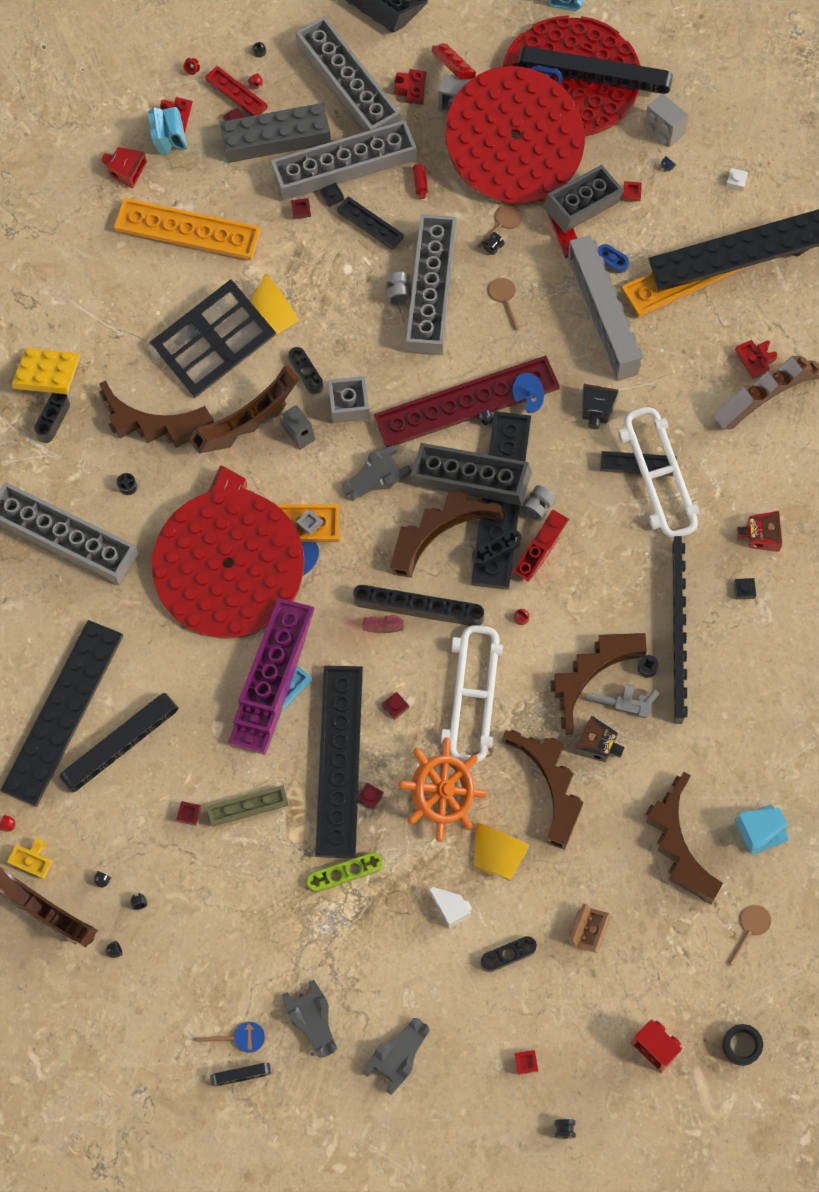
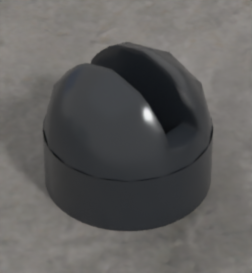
(256, 53)
(485, 417)
(101, 879)
(138, 902)
(114, 950)

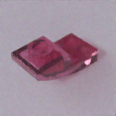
(390, 624)

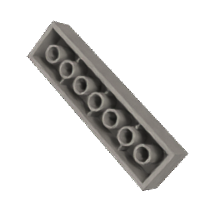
(346, 75)
(344, 159)
(431, 284)
(604, 307)
(65, 534)

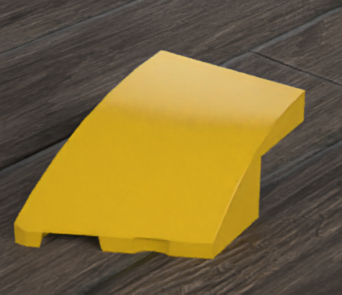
(273, 305)
(497, 852)

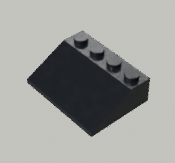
(390, 13)

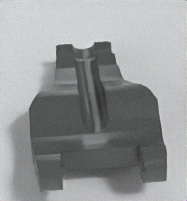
(377, 474)
(311, 1016)
(397, 1056)

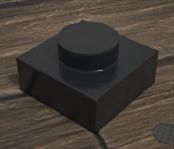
(332, 194)
(745, 588)

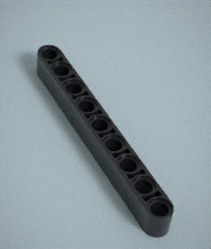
(598, 70)

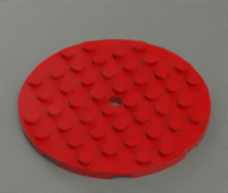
(508, 102)
(598, 103)
(218, 528)

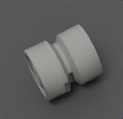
(398, 288)
(540, 501)

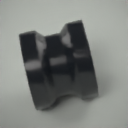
(493, 243)
(123, 482)
(646, 670)
(565, 1128)

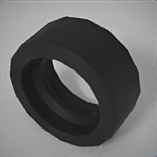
(742, 1028)

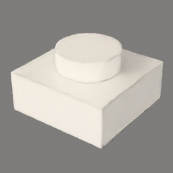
(737, 179)

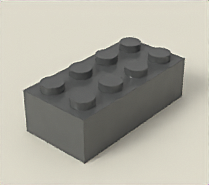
(583, 198)

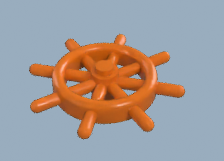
(442, 789)

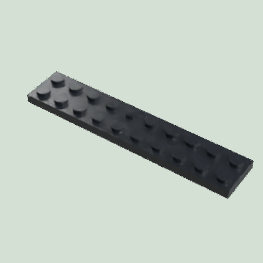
(736, 251)
(508, 441)
(62, 713)
(339, 762)

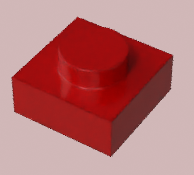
(632, 191)
(526, 1062)

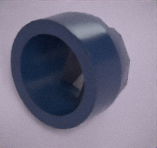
(667, 162)

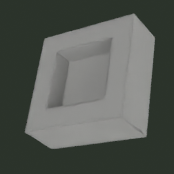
(309, 522)

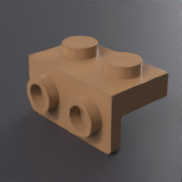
(589, 929)

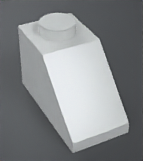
(451, 906)

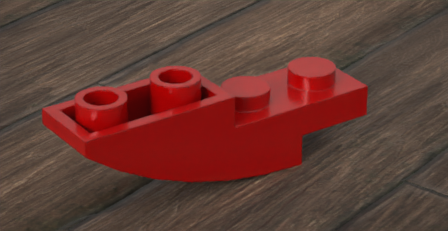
(541, 546)

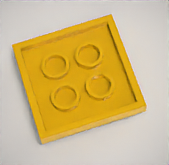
(46, 370)

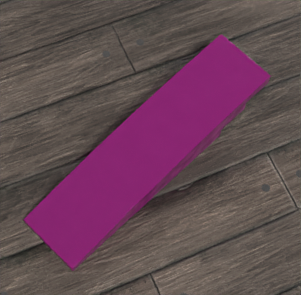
(270, 676)

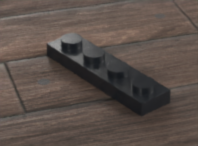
(370, 223)
(627, 462)

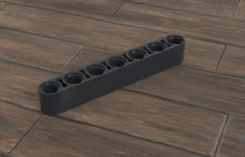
(411, 599)
(118, 742)

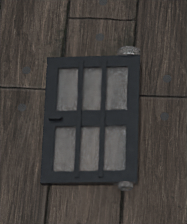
(212, 338)

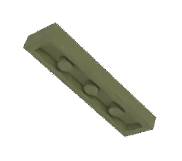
(247, 806)

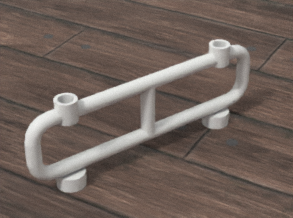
(658, 520)
(460, 646)

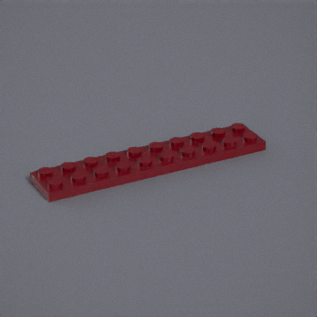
(459, 403)

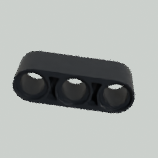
(52, 424)

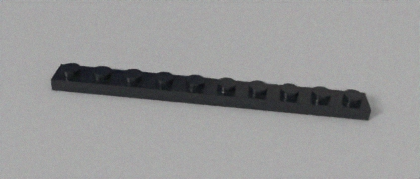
(679, 636)

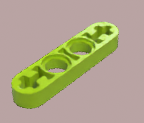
(346, 876)

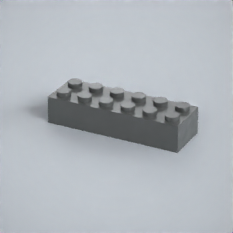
(275, 132)
(471, 473)

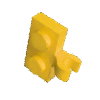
(30, 859)

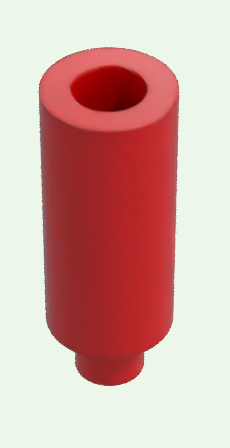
(420, 180)

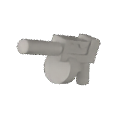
(627, 703)

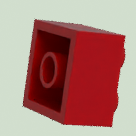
(657, 1045)

